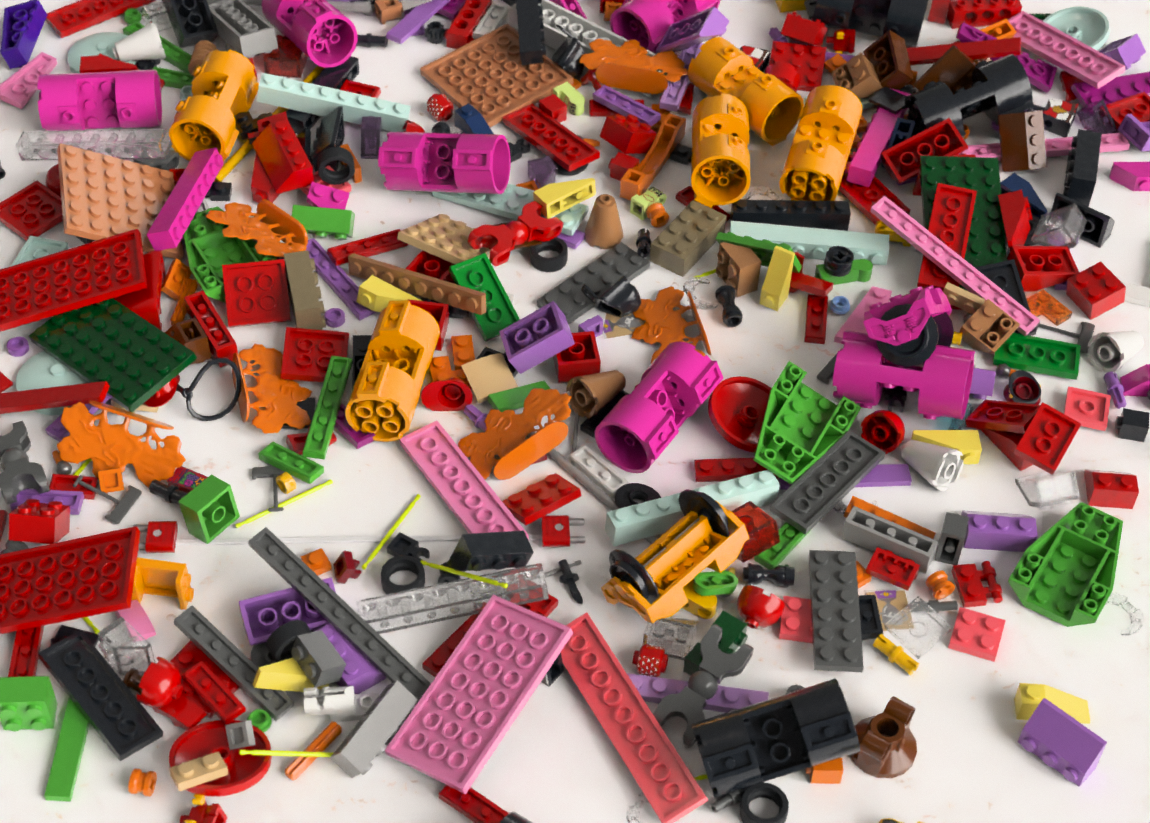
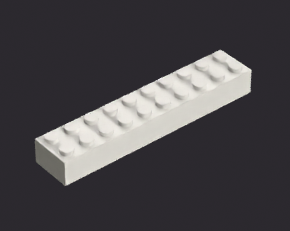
(576, 25)

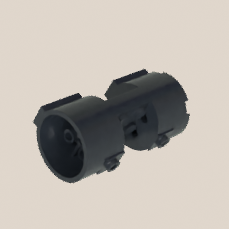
(874, 16)
(996, 89)
(776, 737)

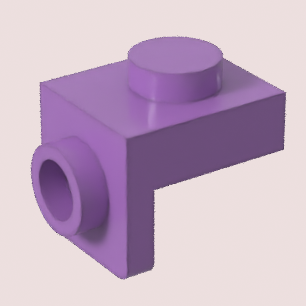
(594, 324)

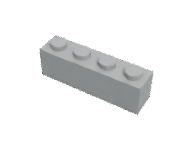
(874, 531)
(374, 730)

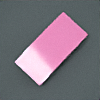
(137, 619)

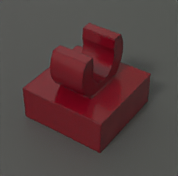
(346, 567)

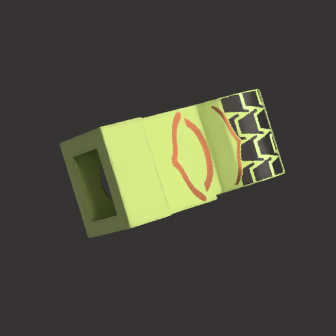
(571, 97)
(643, 201)

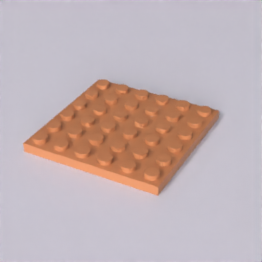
(492, 76)
(111, 196)

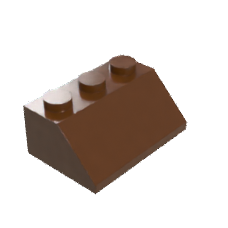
(890, 61)
(952, 69)
(1022, 141)

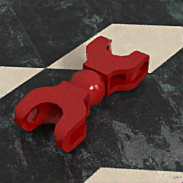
(504, 238)

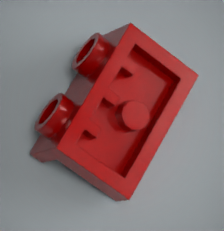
(892, 568)

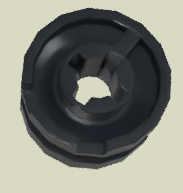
(838, 261)

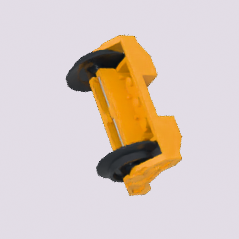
(656, 577)

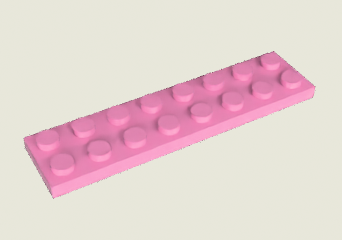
(1065, 51)
(458, 481)

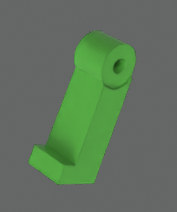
(860, 271)

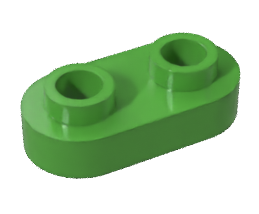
(715, 583)

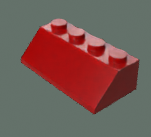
(939, 140)
(283, 157)

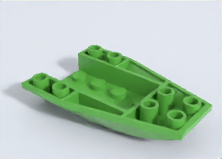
(210, 250)
(799, 425)
(1070, 567)

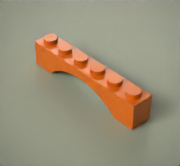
(639, 178)

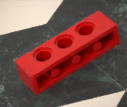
(981, 12)
(465, 23)
(219, 338)

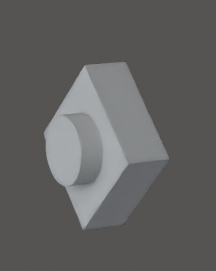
(240, 734)

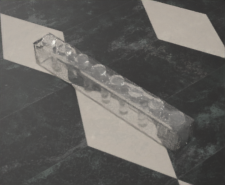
(116, 143)
(451, 599)

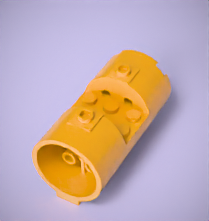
(220, 90)
(769, 102)
(821, 144)
(720, 150)
(393, 371)

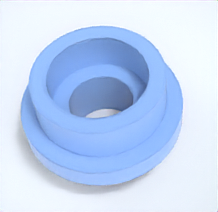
(839, 305)

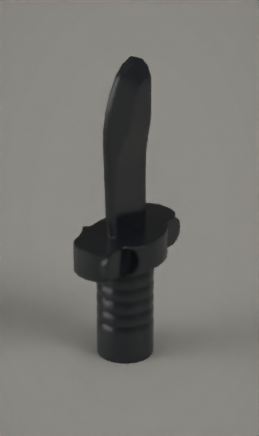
(570, 579)

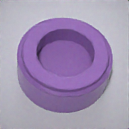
(334, 317)
(17, 346)

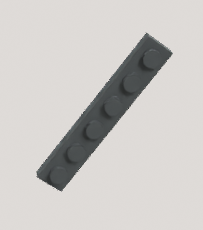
(231, 661)

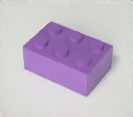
(536, 337)

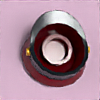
(1022, 388)

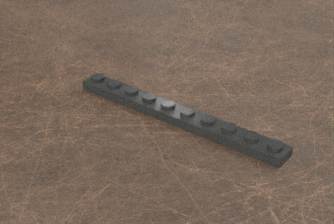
(338, 612)

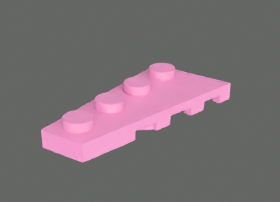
(23, 84)
(856, 319)

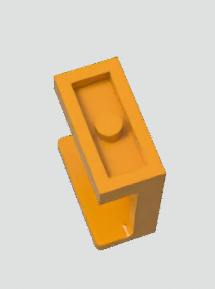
(162, 579)

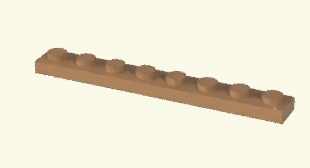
(419, 284)

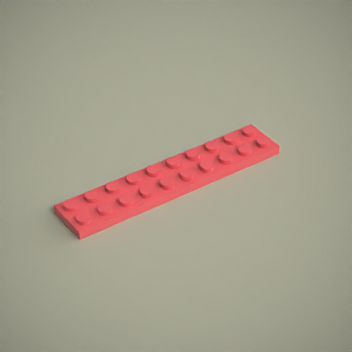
(630, 723)

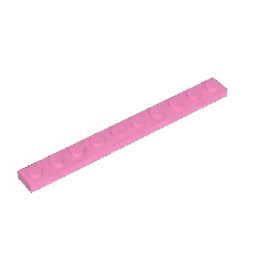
(1054, 146)
(951, 262)

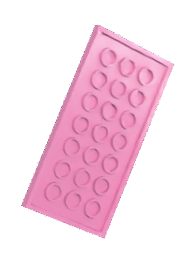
(479, 693)

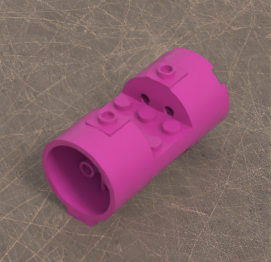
(650, 19)
(314, 28)
(100, 100)
(445, 162)
(941, 383)
(653, 412)

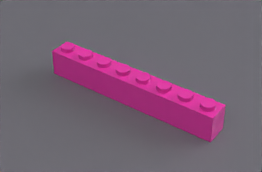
(875, 140)
(185, 199)

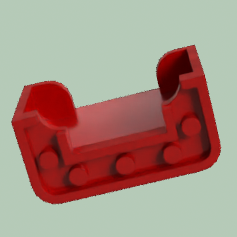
(147, 300)

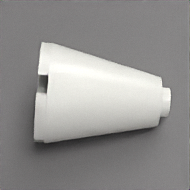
(140, 45)
(1113, 349)
(933, 462)

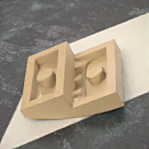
(489, 376)

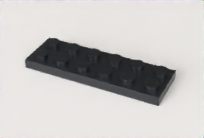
(100, 695)

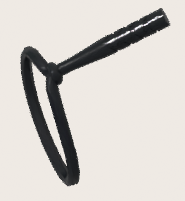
(188, 394)

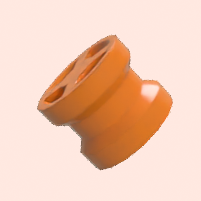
(657, 215)
(940, 585)
(142, 782)

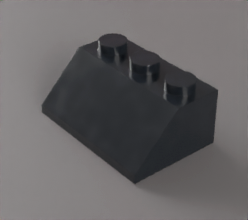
(329, 135)
(1098, 225)
(491, 551)

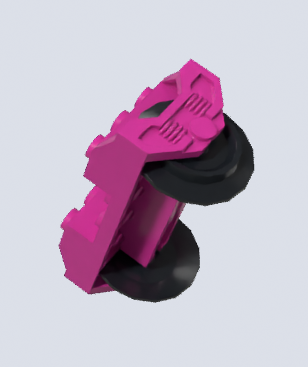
(911, 325)

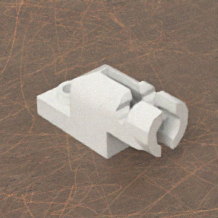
(338, 702)

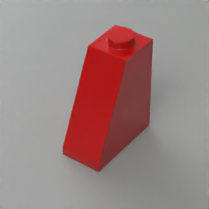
(261, 185)

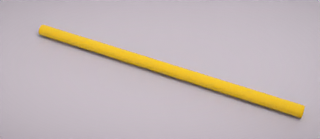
(246, 147)

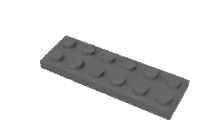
(598, 277)
(827, 482)
(835, 611)

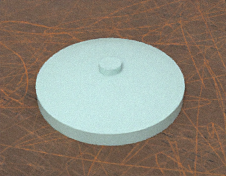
(1083, 24)
(92, 46)
(45, 372)

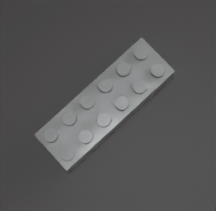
(243, 28)

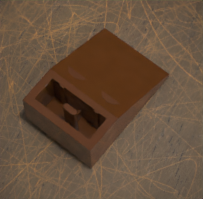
(191, 336)

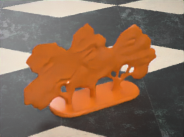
(629, 66)
(267, 227)
(665, 324)
(273, 393)
(508, 432)
(114, 446)

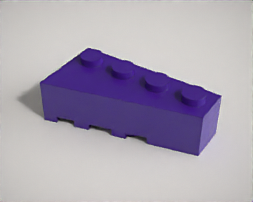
(20, 32)

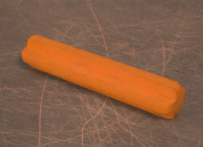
(180, 309)
(319, 744)

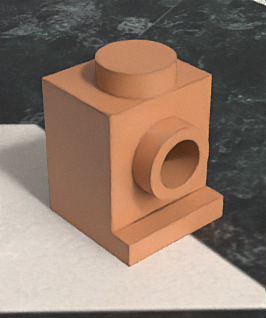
(388, 10)

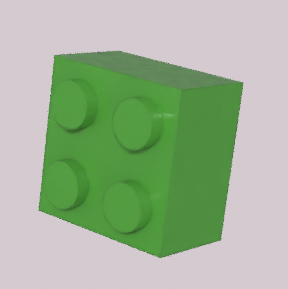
(209, 509)
(27, 703)

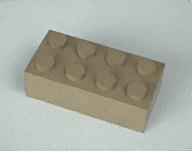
(687, 238)
(303, 291)

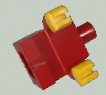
(843, 40)
(203, 812)

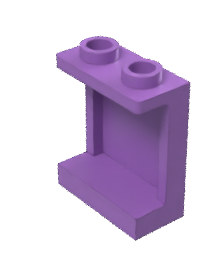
(1136, 132)

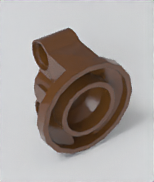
(886, 755)

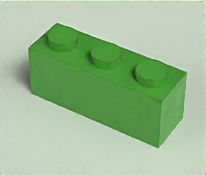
(325, 221)

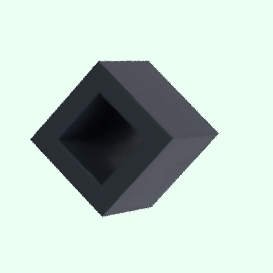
(1132, 425)

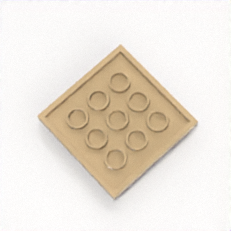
(442, 238)

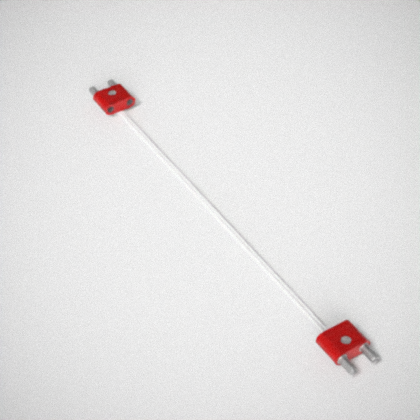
(162, 536)

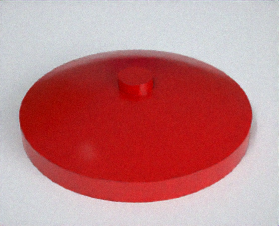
(739, 410)
(212, 737)

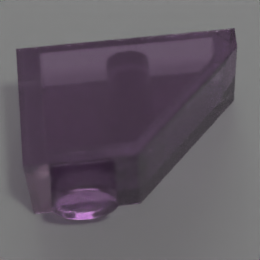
(1096, 118)
(371, 137)
(542, 171)

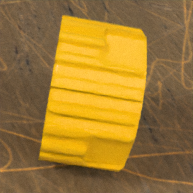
(286, 482)

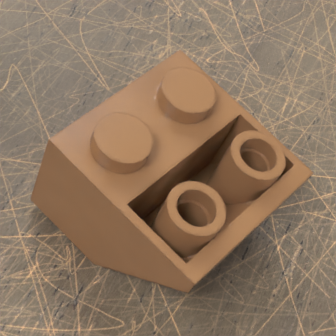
(857, 76)
(738, 268)
(988, 328)

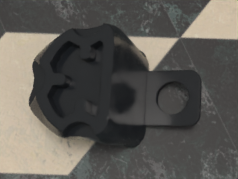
(569, 55)
(618, 300)

